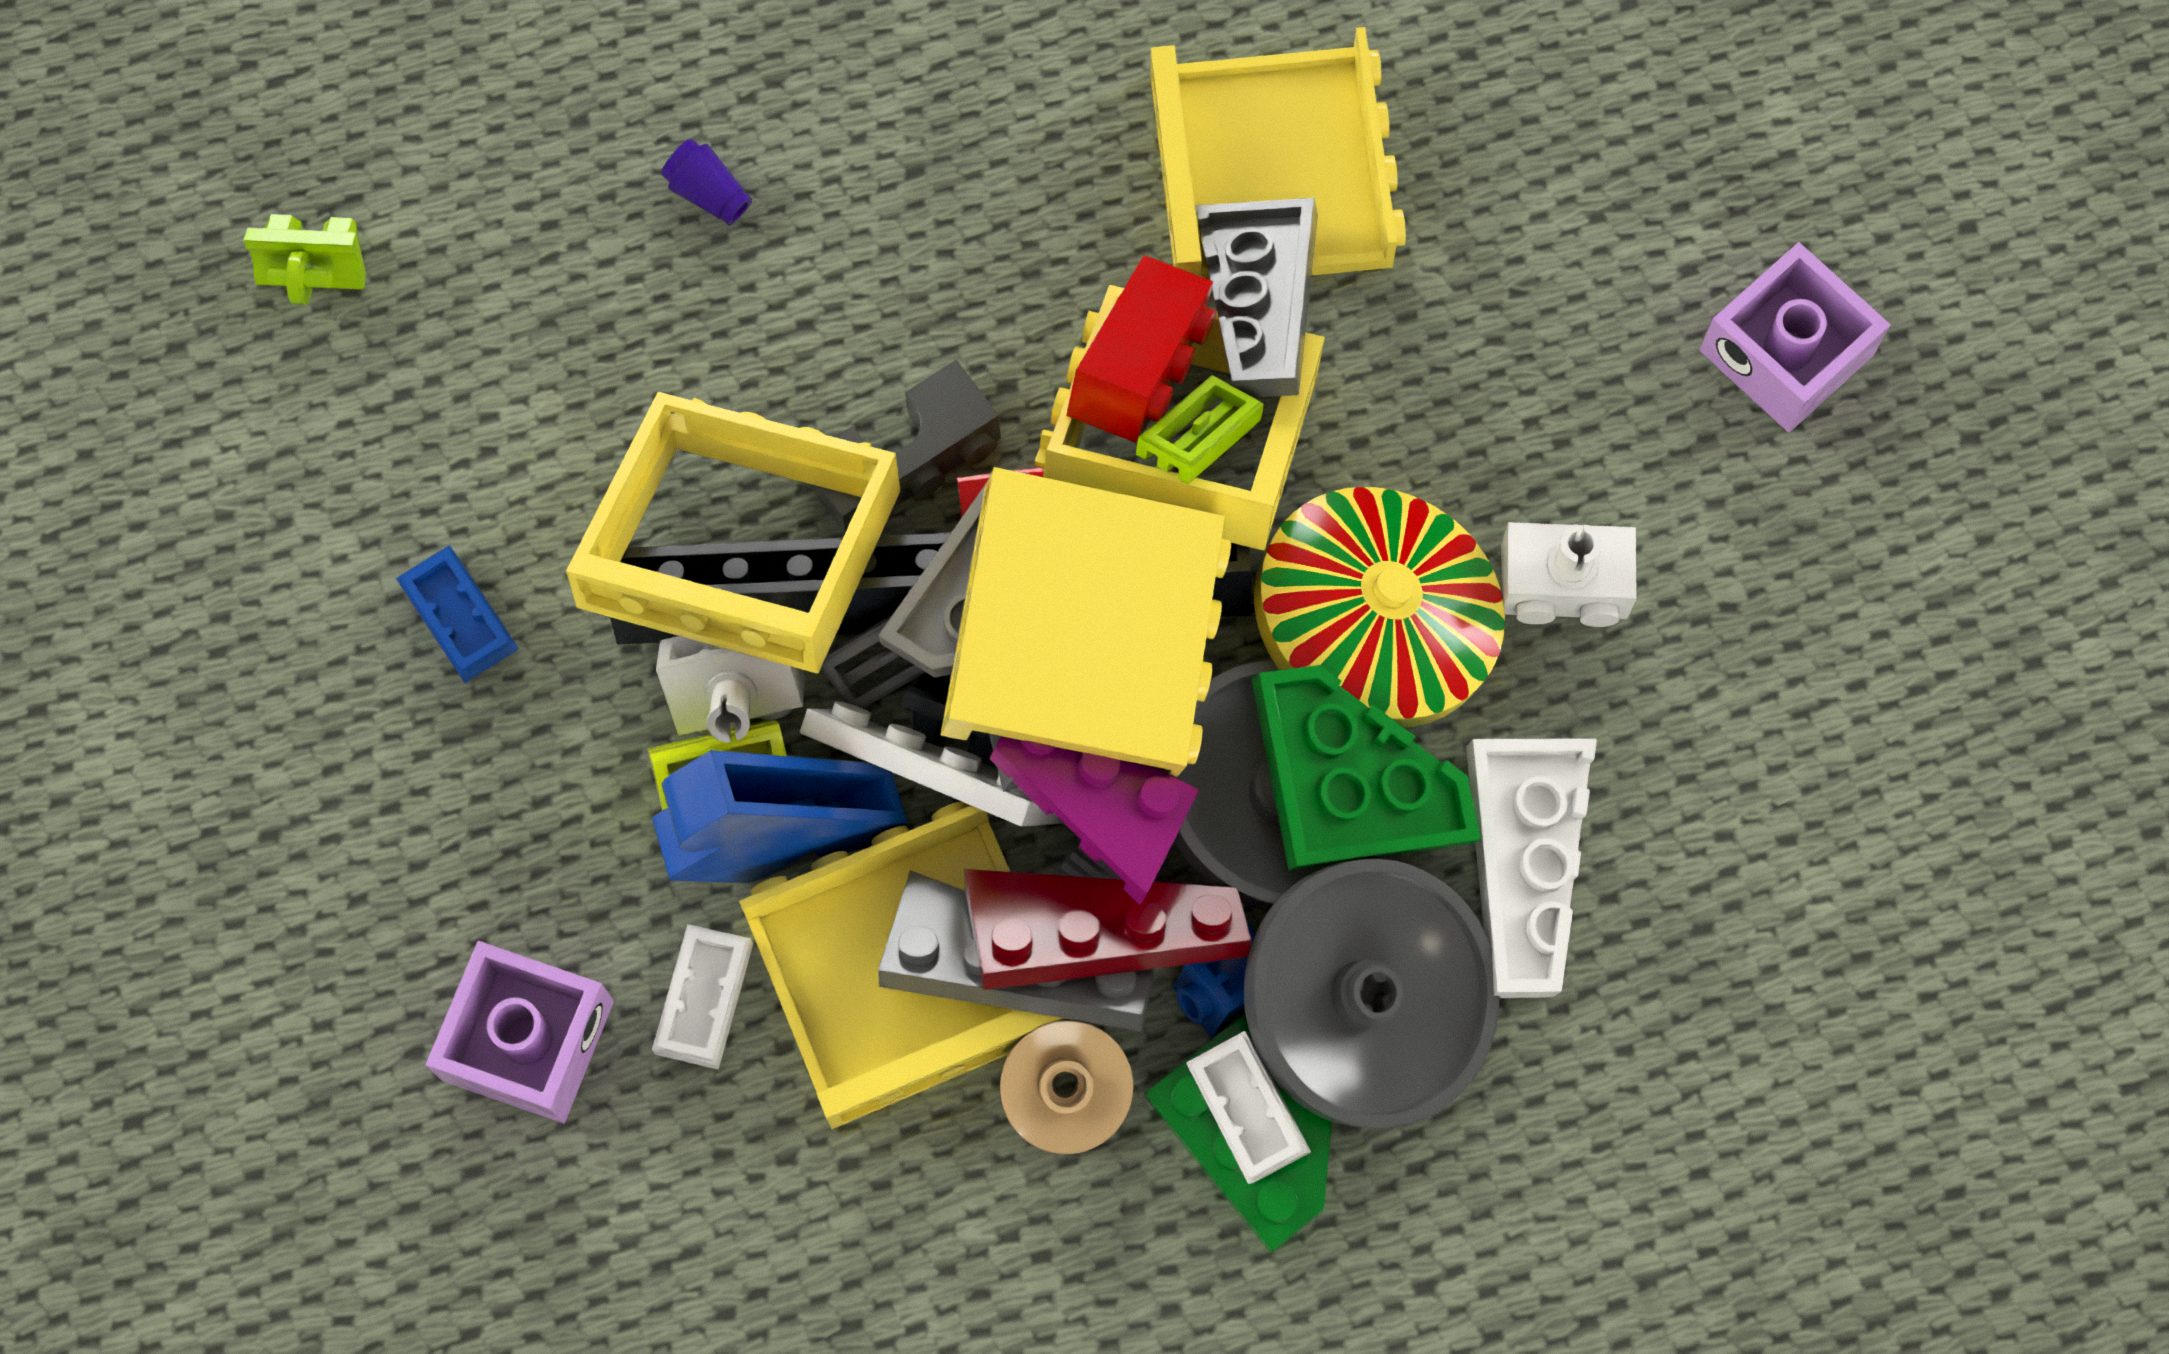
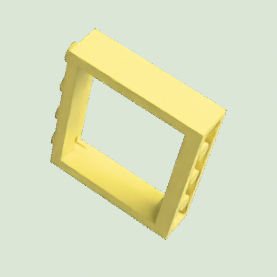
(1246, 513)
(712, 614)

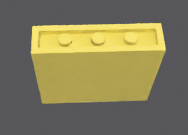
(1280, 133)
(1087, 621)
(824, 953)

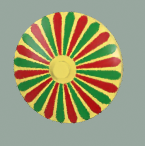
(1382, 600)

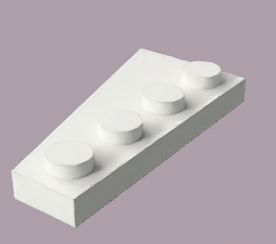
(908, 755)
(1529, 824)

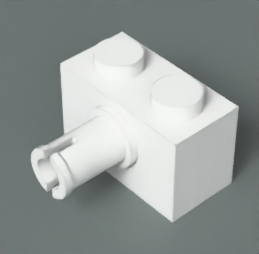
(1568, 572)
(723, 689)

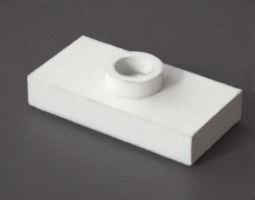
(702, 996)
(1248, 1107)

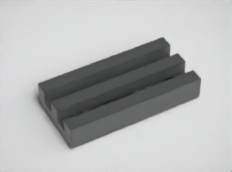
(843, 680)

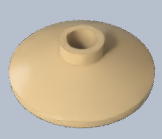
(1086, 1114)

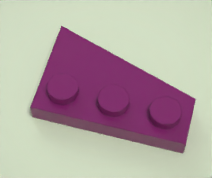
(1113, 805)

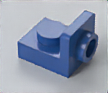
(1212, 991)

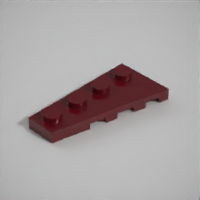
(1082, 927)

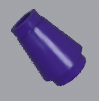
(705, 181)

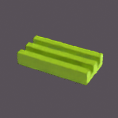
(1211, 432)

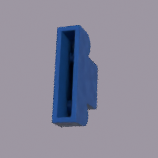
(756, 813)

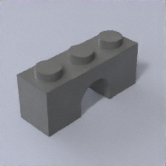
(953, 428)

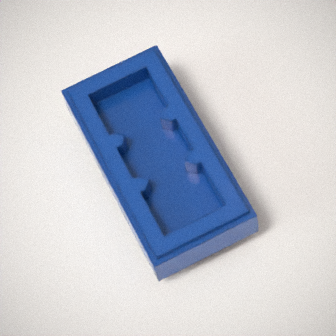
(457, 614)

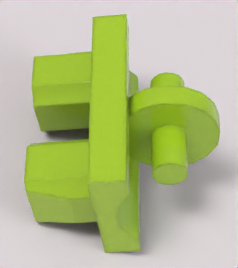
(306, 258)

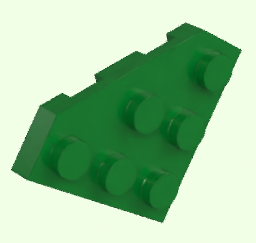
(1352, 776)
(1273, 1205)

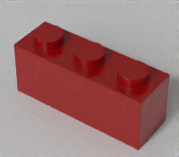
(1142, 349)

